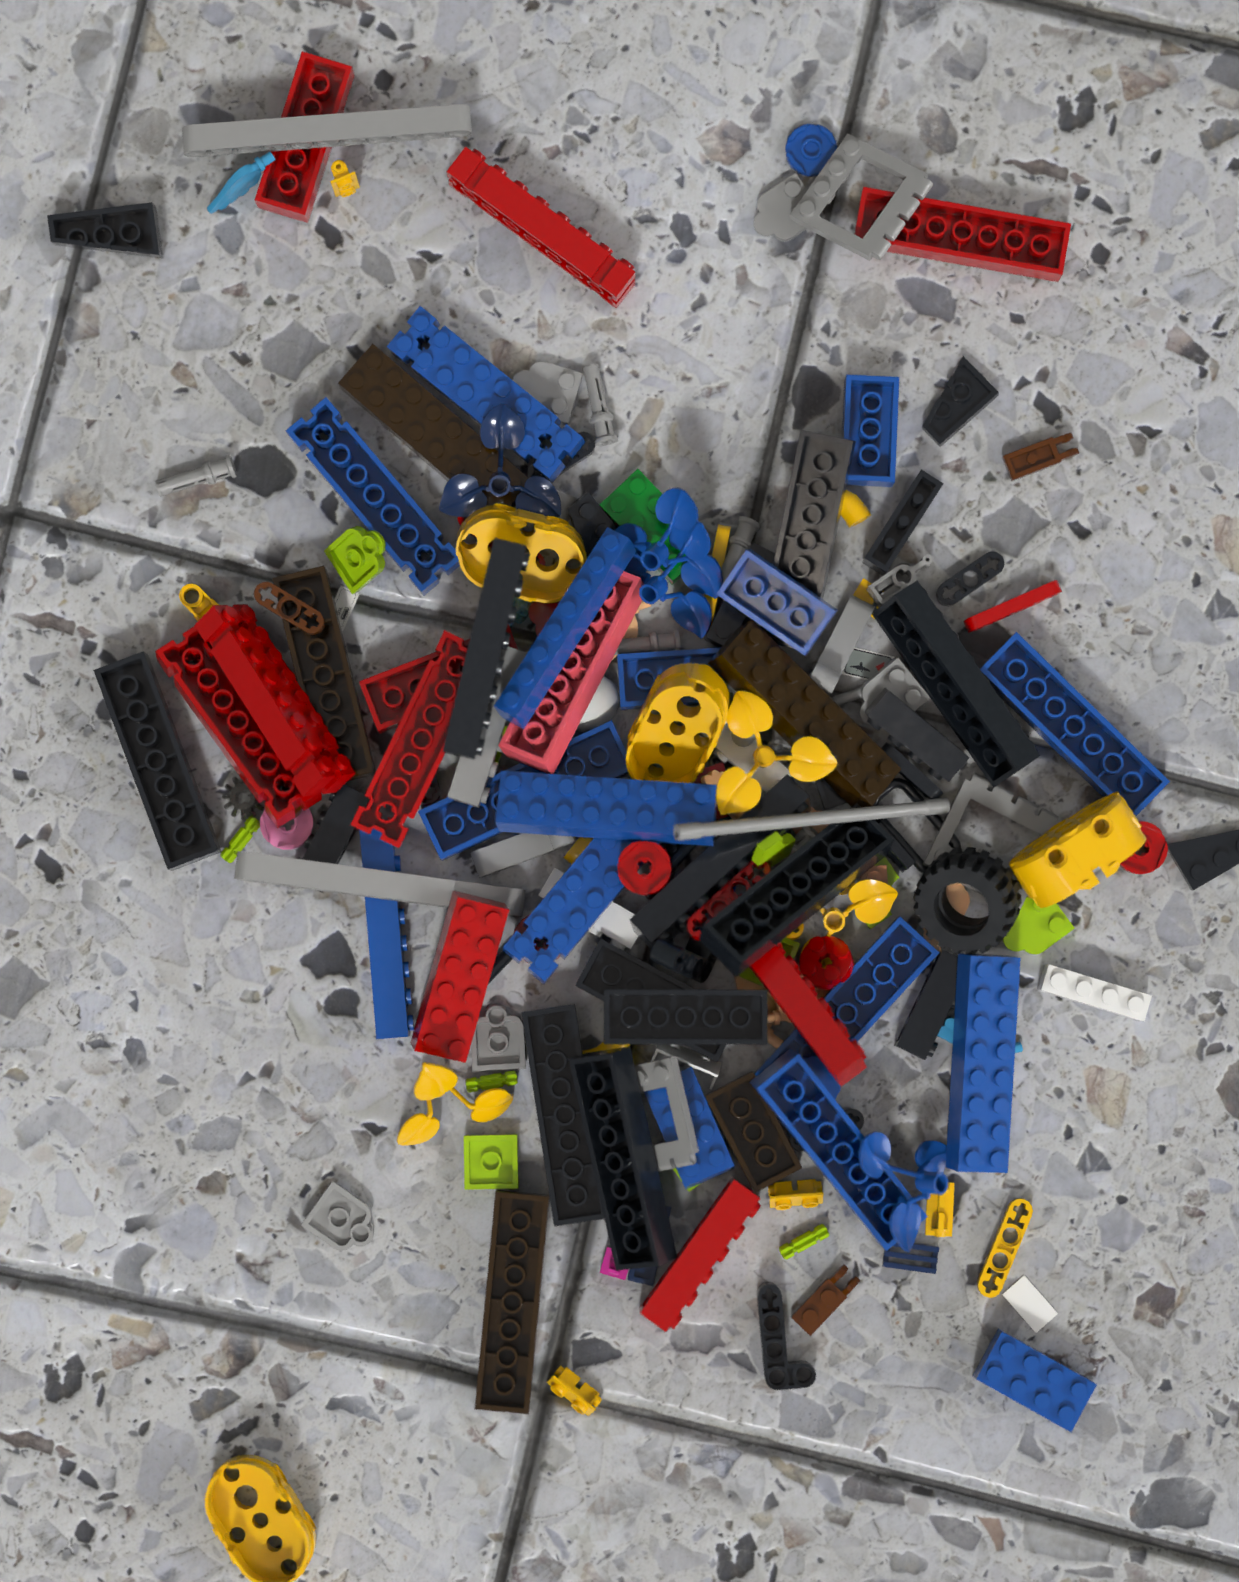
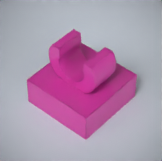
(608, 1266)

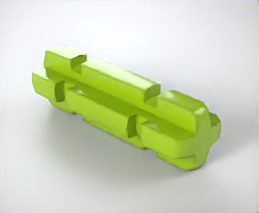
(240, 839)
(491, 1081)
(804, 1241)

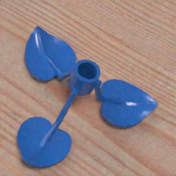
(678, 511)
(688, 610)
(930, 1179)

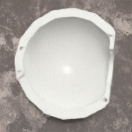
(602, 706)

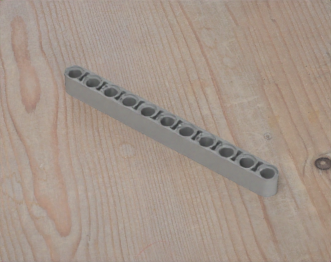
(327, 130)
(367, 882)

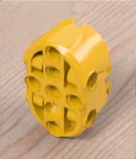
(505, 522)
(689, 749)
(1069, 851)
(254, 1554)

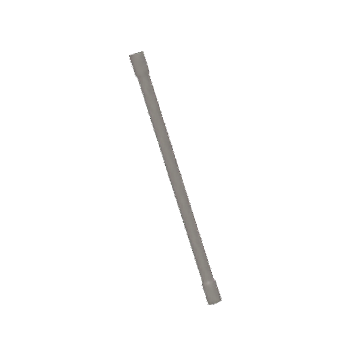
(697, 830)

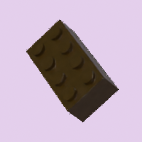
(753, 1132)

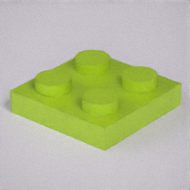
(491, 1161)

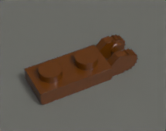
(1037, 457)
(823, 1302)

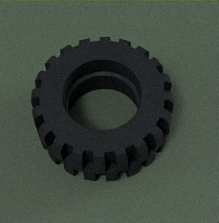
(950, 926)

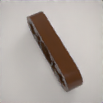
(276, 591)

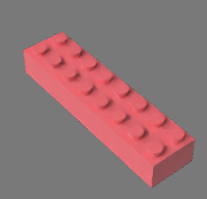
(562, 708)

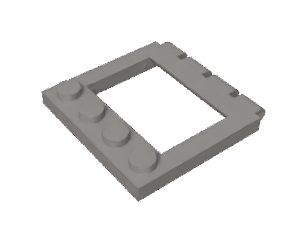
(888, 223)
(998, 800)
(667, 1074)

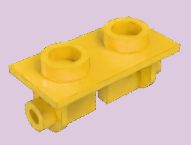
(344, 182)
(784, 1197)
(940, 1213)
(565, 1386)

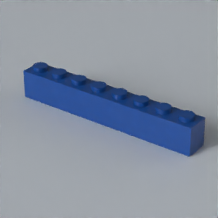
(565, 628)
(386, 946)

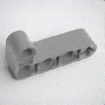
(841, 643)
(516, 851)

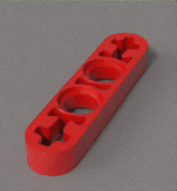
(1012, 606)
(725, 896)

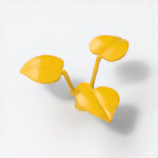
(752, 715)
(871, 902)
(435, 1082)

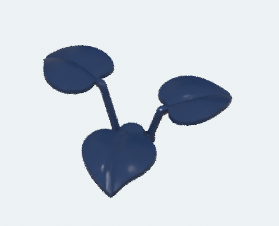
(462, 492)

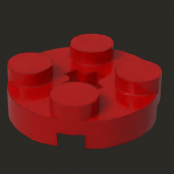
(644, 852)
(1155, 855)
(822, 948)

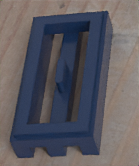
(933, 1260)

